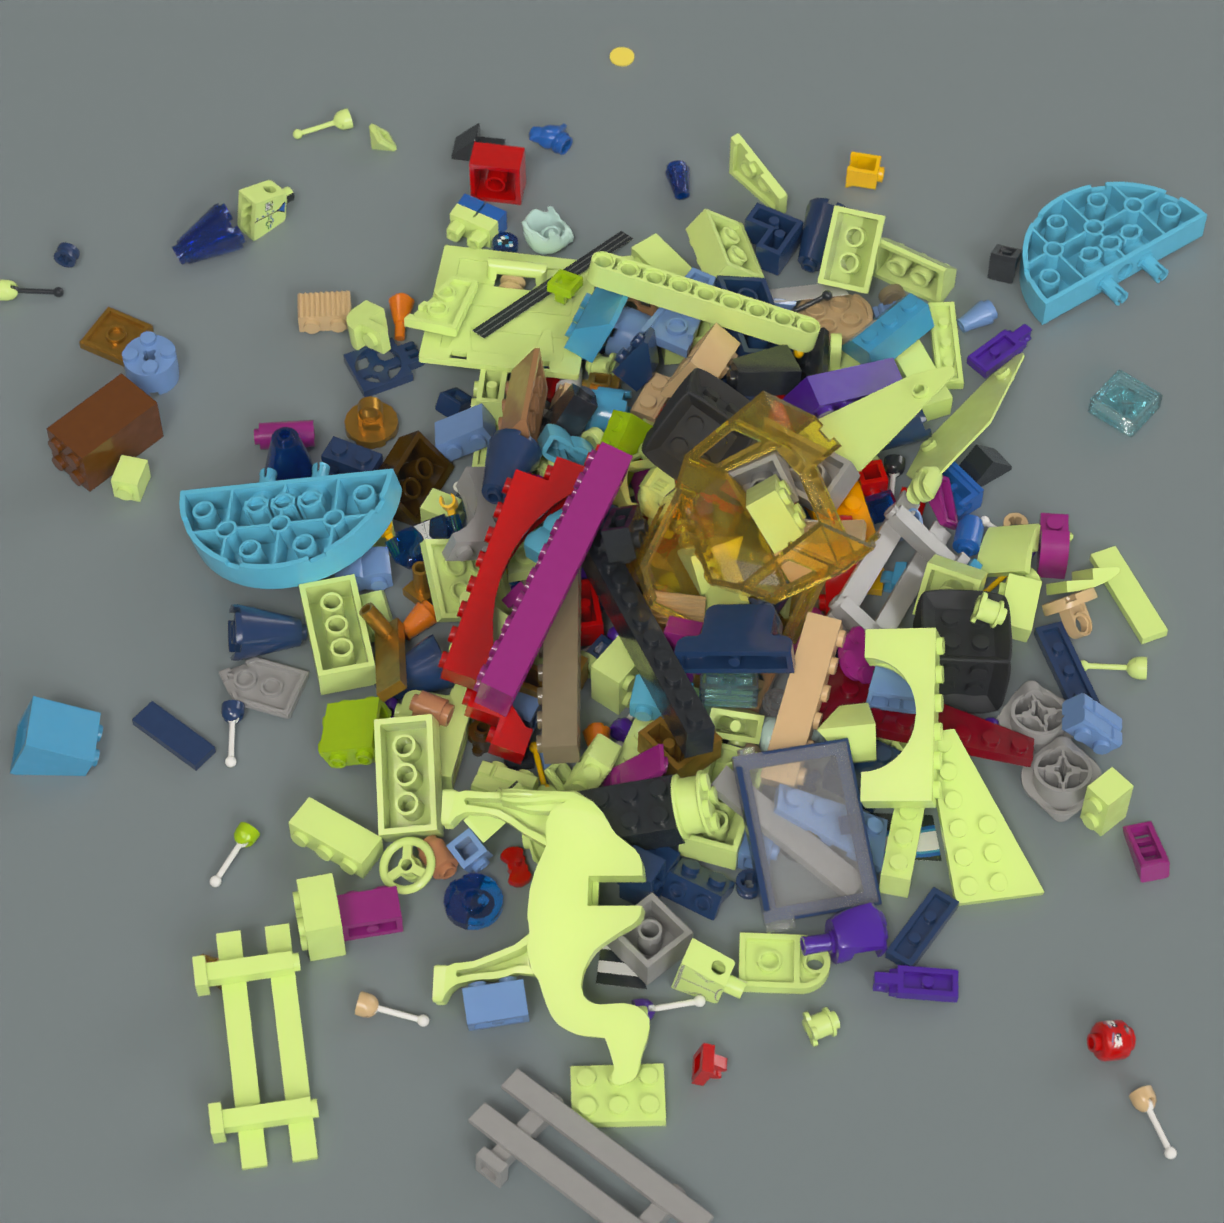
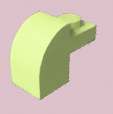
(368, 327)

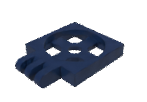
(405, 357)

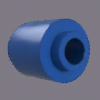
(968, 535)

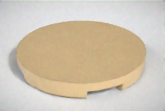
(841, 314)

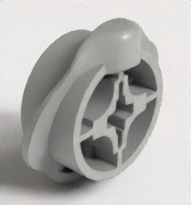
(1035, 714)
(1059, 778)

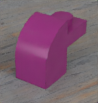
(1053, 545)

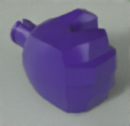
(850, 933)

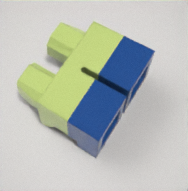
(476, 222)

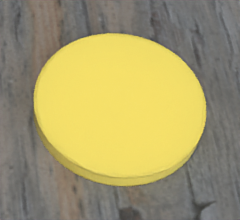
(621, 56)

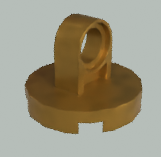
(371, 423)

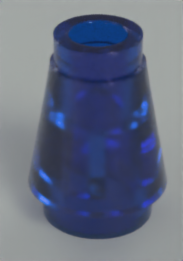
(679, 178)

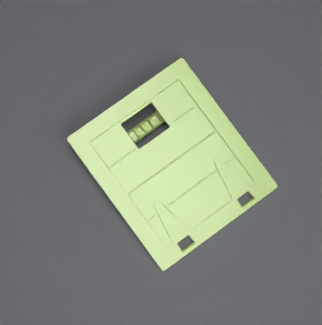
(538, 327)

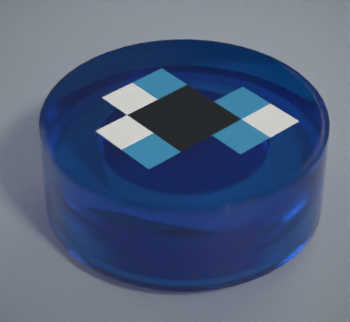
(505, 242)

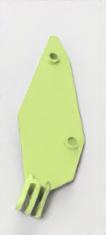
(876, 419)
(958, 433)

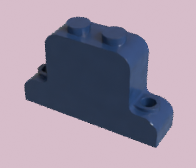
(737, 641)

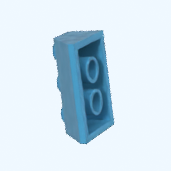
(594, 322)
(891, 331)

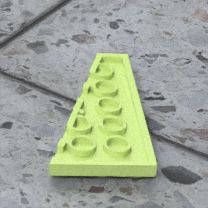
(977, 842)

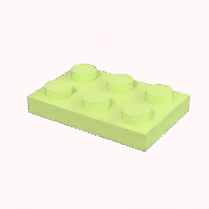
(615, 1105)

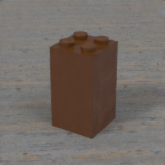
(101, 429)

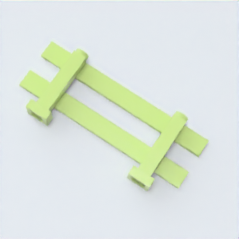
(249, 1114)

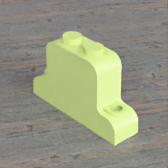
(452, 738)

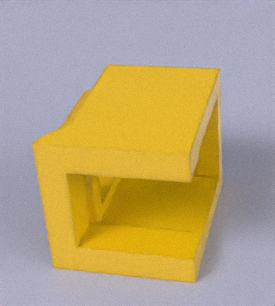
(864, 170)

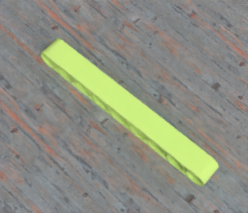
(703, 301)

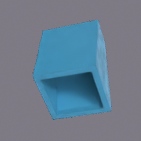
(56, 740)

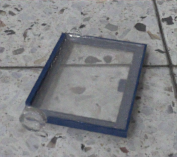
(805, 831)

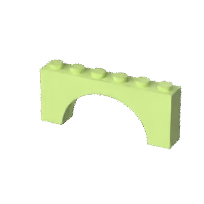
(912, 775)

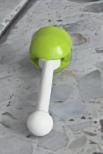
(245, 836)

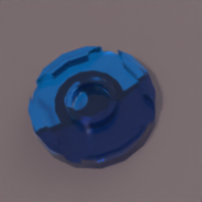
(473, 901)

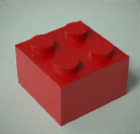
(497, 173)

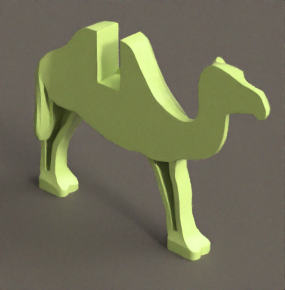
(561, 914)

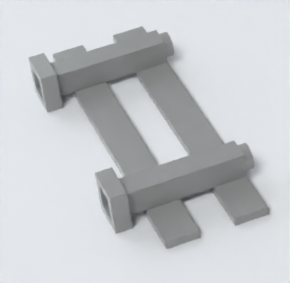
(925, 541)
(549, 1109)

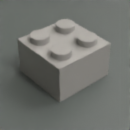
(655, 943)

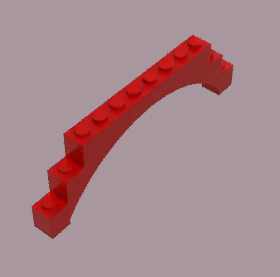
(526, 506)

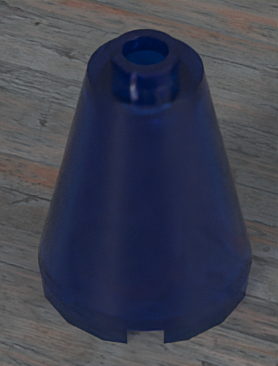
(288, 455)

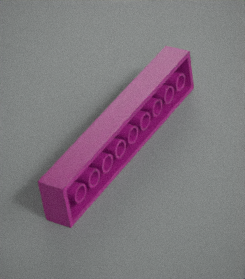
(551, 578)

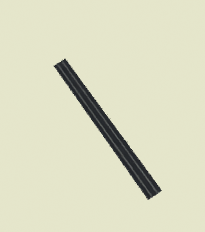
(541, 292)

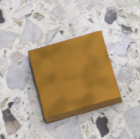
(112, 334)

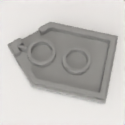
(266, 686)

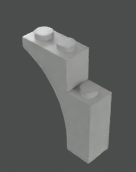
(468, 542)

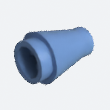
(978, 316)

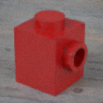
(873, 478)

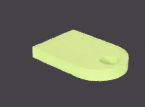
(777, 965)

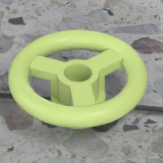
(416, 873)

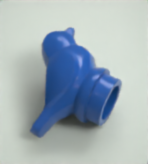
(552, 138)

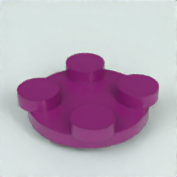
(852, 656)

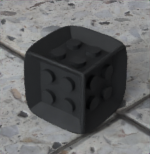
(689, 417)
(975, 654)

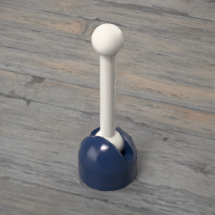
(233, 713)

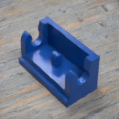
(965, 490)

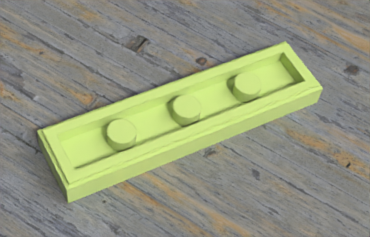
(946, 341)
(1130, 597)

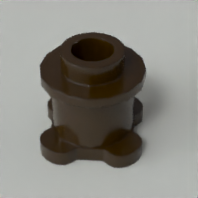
(477, 736)

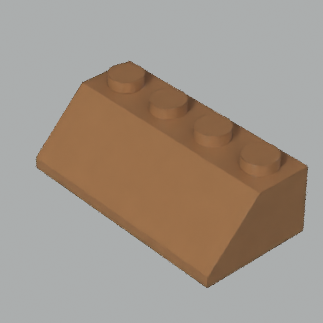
(525, 397)

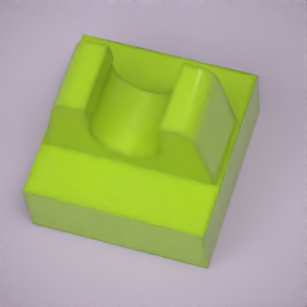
(564, 285)

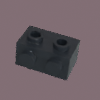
(624, 534)

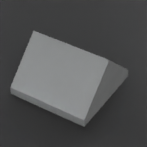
(763, 468)

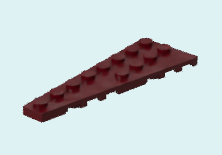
(977, 735)

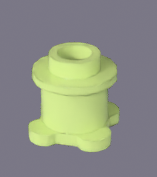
(601, 364)
(988, 611)
(820, 1025)

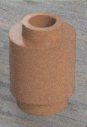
(432, 704)
(446, 863)

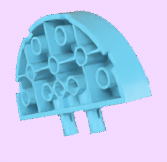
(1099, 238)
(289, 528)

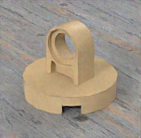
(1073, 608)

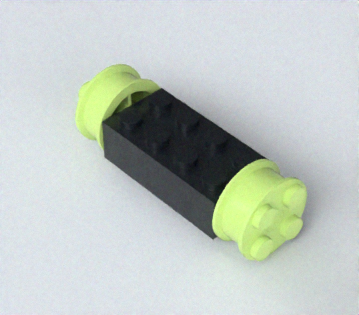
(654, 810)

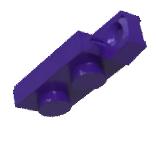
(999, 350)
(918, 983)

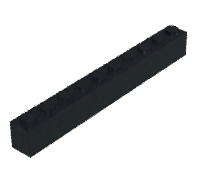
(650, 653)

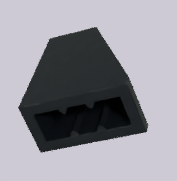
(766, 370)
(572, 410)

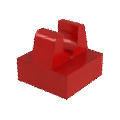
(707, 1065)

